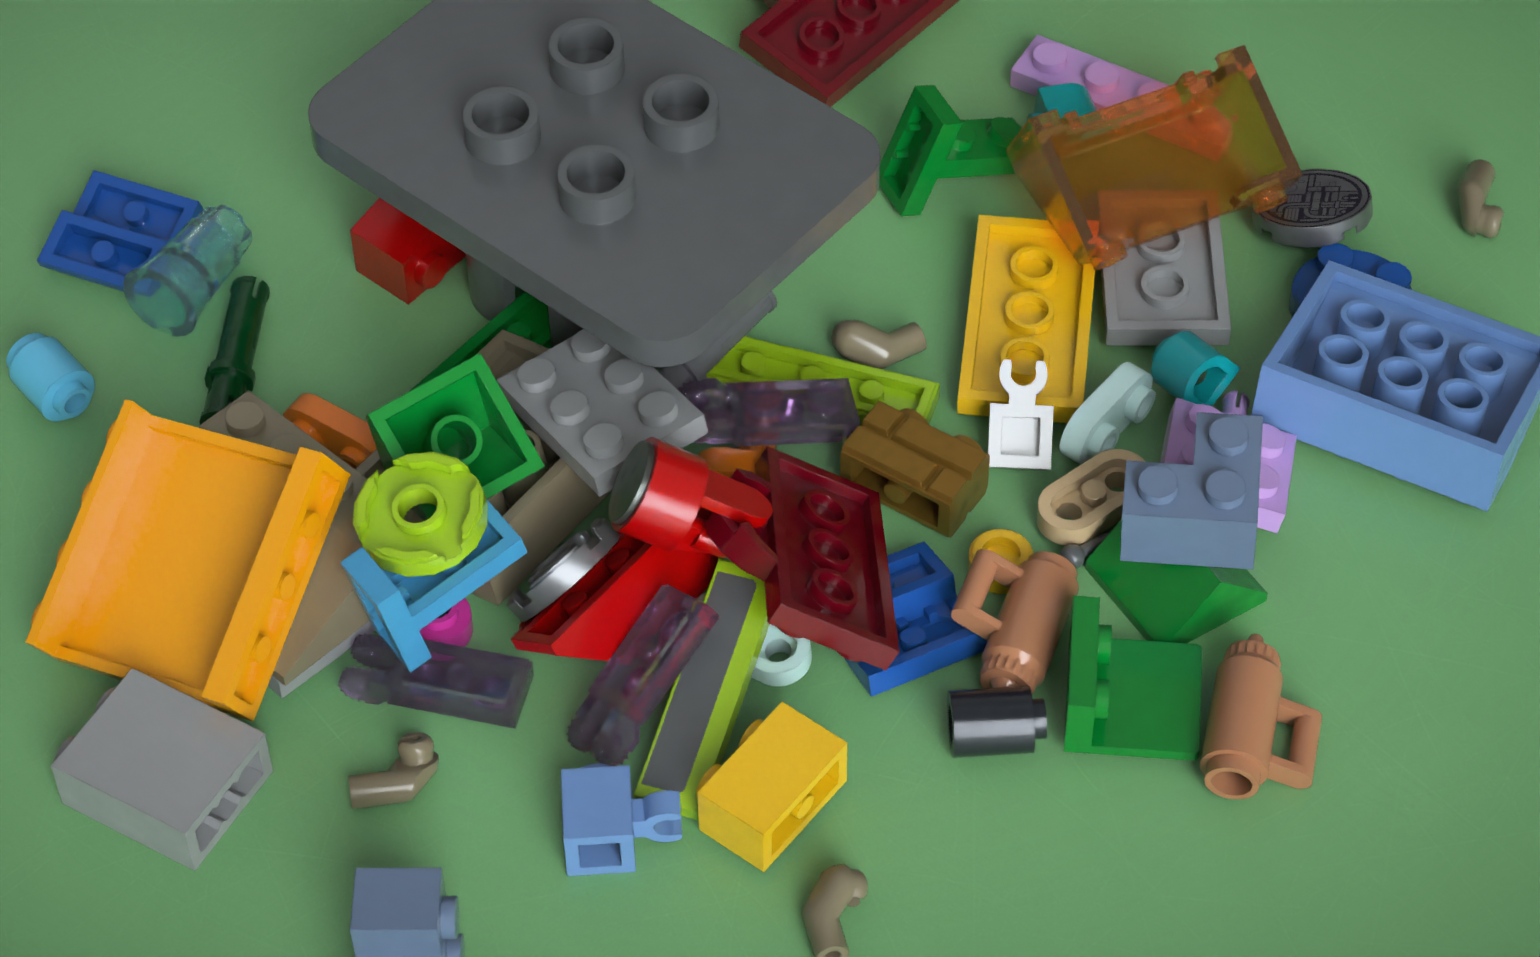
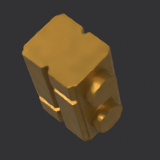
(916, 467)

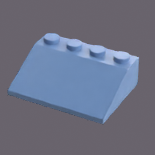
(1403, 384)

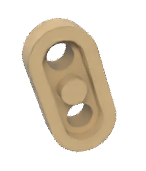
(1085, 498)

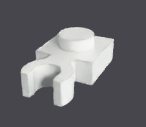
(1021, 430)

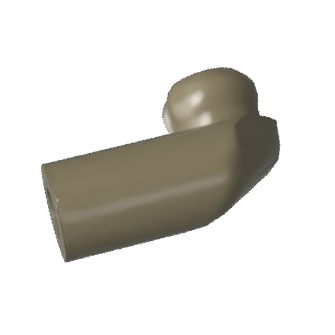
(1472, 195)
(875, 347)
(403, 778)
(821, 911)

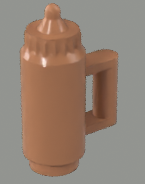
(1030, 618)
(1243, 725)

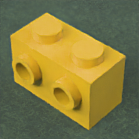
(771, 785)

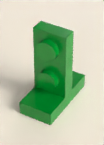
(938, 145)

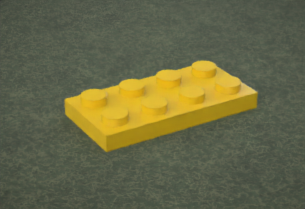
(1026, 308)

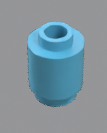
(50, 377)

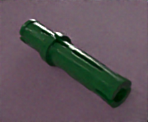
(232, 369)

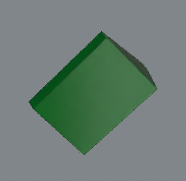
(459, 417)
(1172, 599)

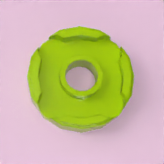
(430, 544)

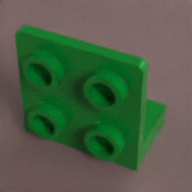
(1130, 692)

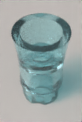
(188, 270)

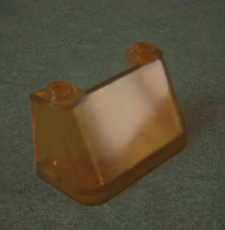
(1157, 161)

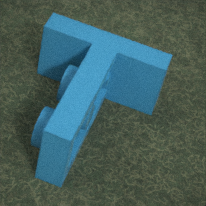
(404, 605)

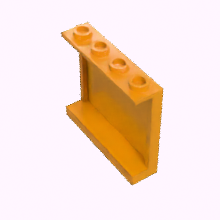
(188, 559)

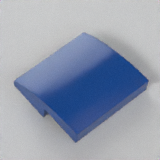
(114, 229)
(925, 630)

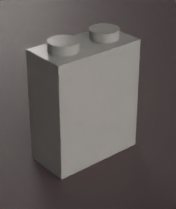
(162, 768)

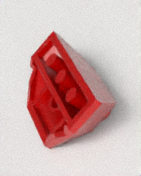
(610, 598)

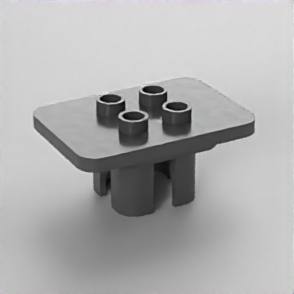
(598, 163)

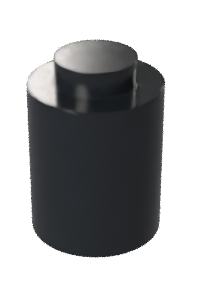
(994, 721)

